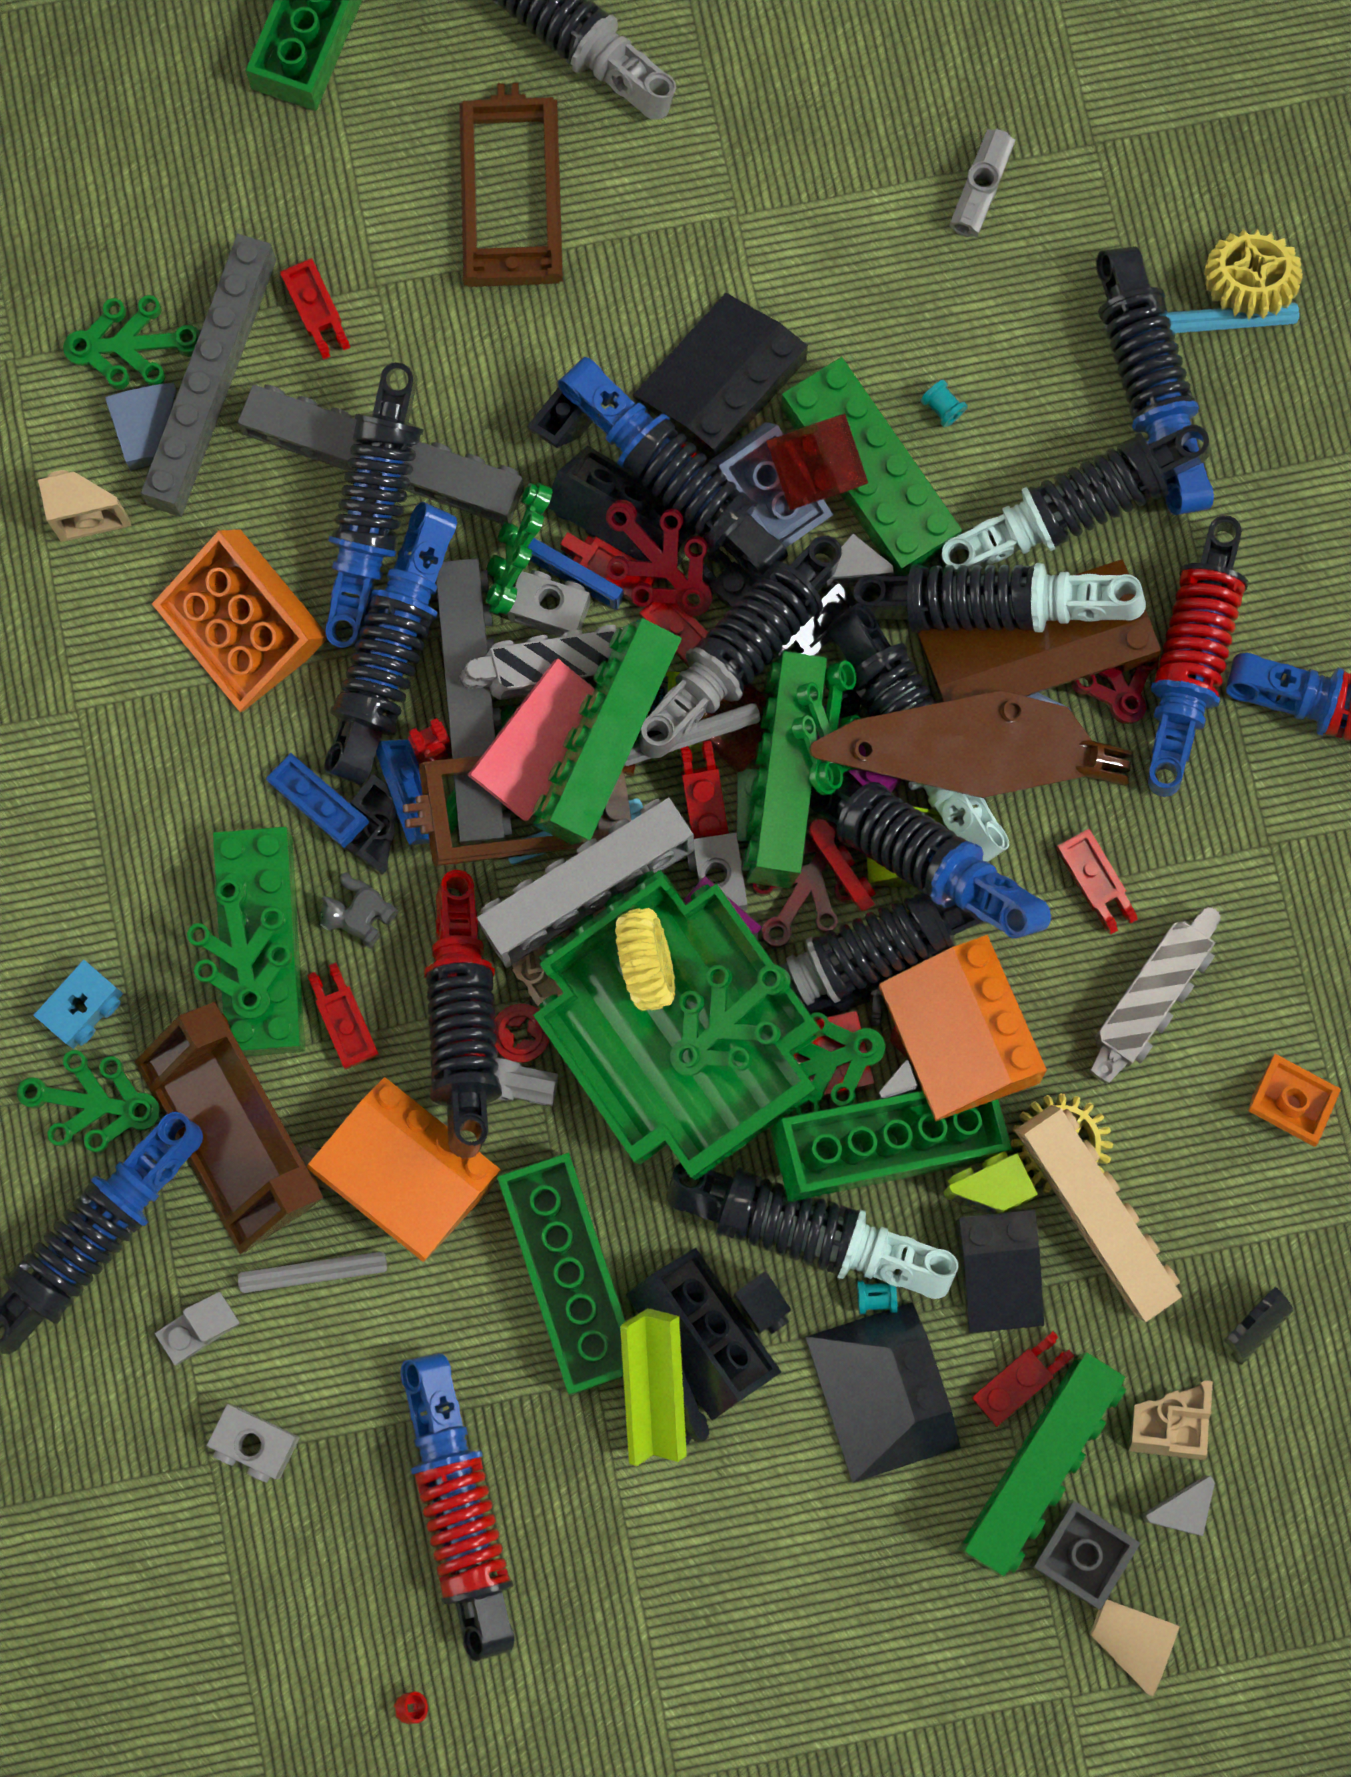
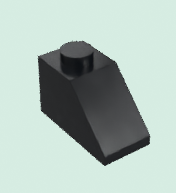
(559, 421)
(763, 1304)

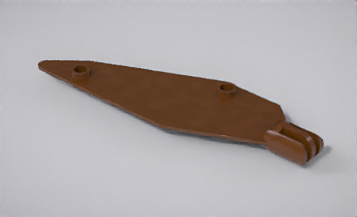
(976, 746)

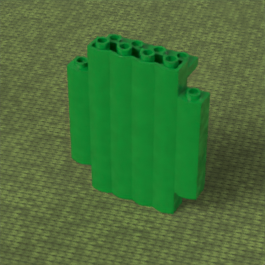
(626, 1051)

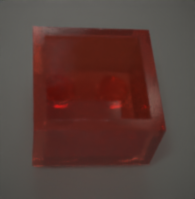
(817, 462)

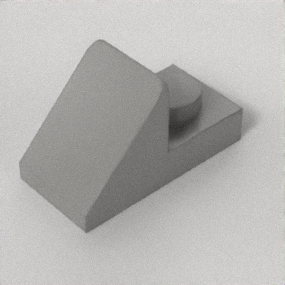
(197, 1328)

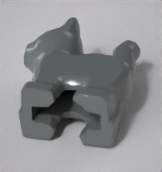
(358, 918)

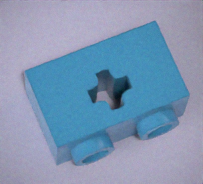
(62, 1015)

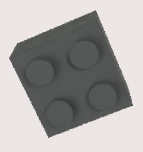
(1084, 1554)

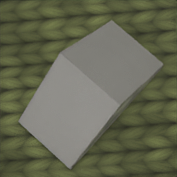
(857, 562)
(1185, 1509)

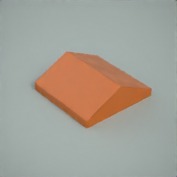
(1294, 1100)

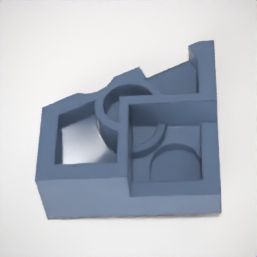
(141, 420)

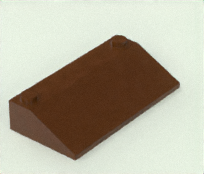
(1032, 661)
(245, 1150)

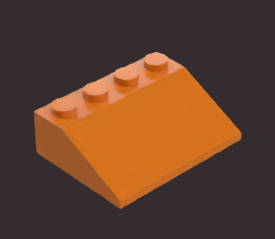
(239, 618)
(963, 1028)
(400, 1172)

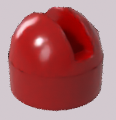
(419, 1705)

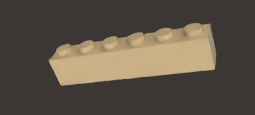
(1099, 1213)

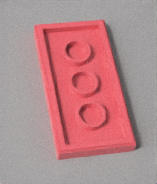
(532, 741)

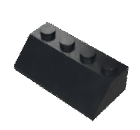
(589, 487)
(717, 1344)

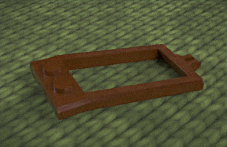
(511, 264)
(434, 819)

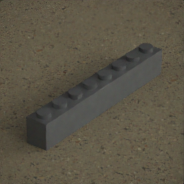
(209, 375)
(328, 437)
(469, 710)

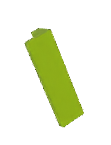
(653, 1387)

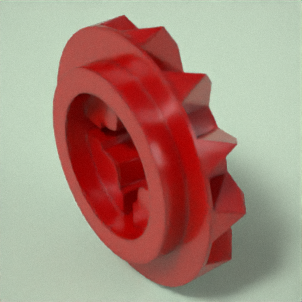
(514, 1017)

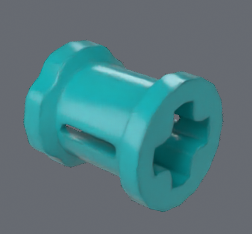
(943, 403)
(876, 1297)

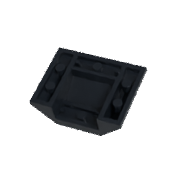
(883, 1392)

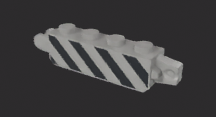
(516, 668)
(1153, 993)

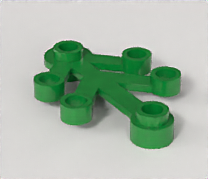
(126, 343)
(506, 571)
(839, 677)
(241, 954)
(724, 1023)
(824, 1063)
(95, 1103)

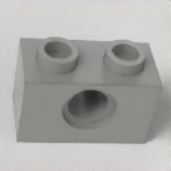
(536, 587)
(721, 853)
(275, 1449)

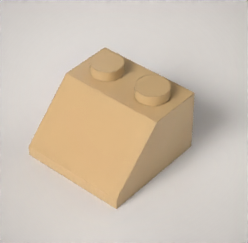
(79, 507)

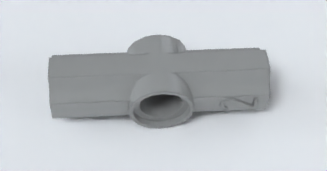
(987, 166)
(526, 1083)

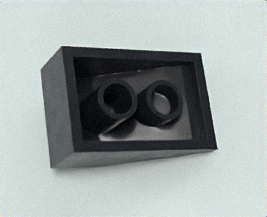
(1001, 1271)

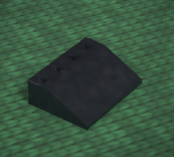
(723, 374)

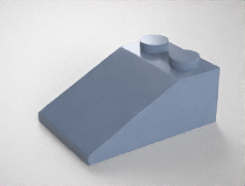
(754, 473)

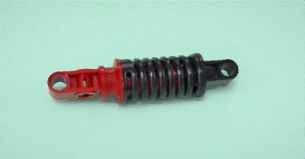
(461, 1017)

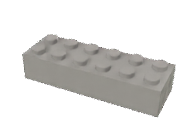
(586, 881)

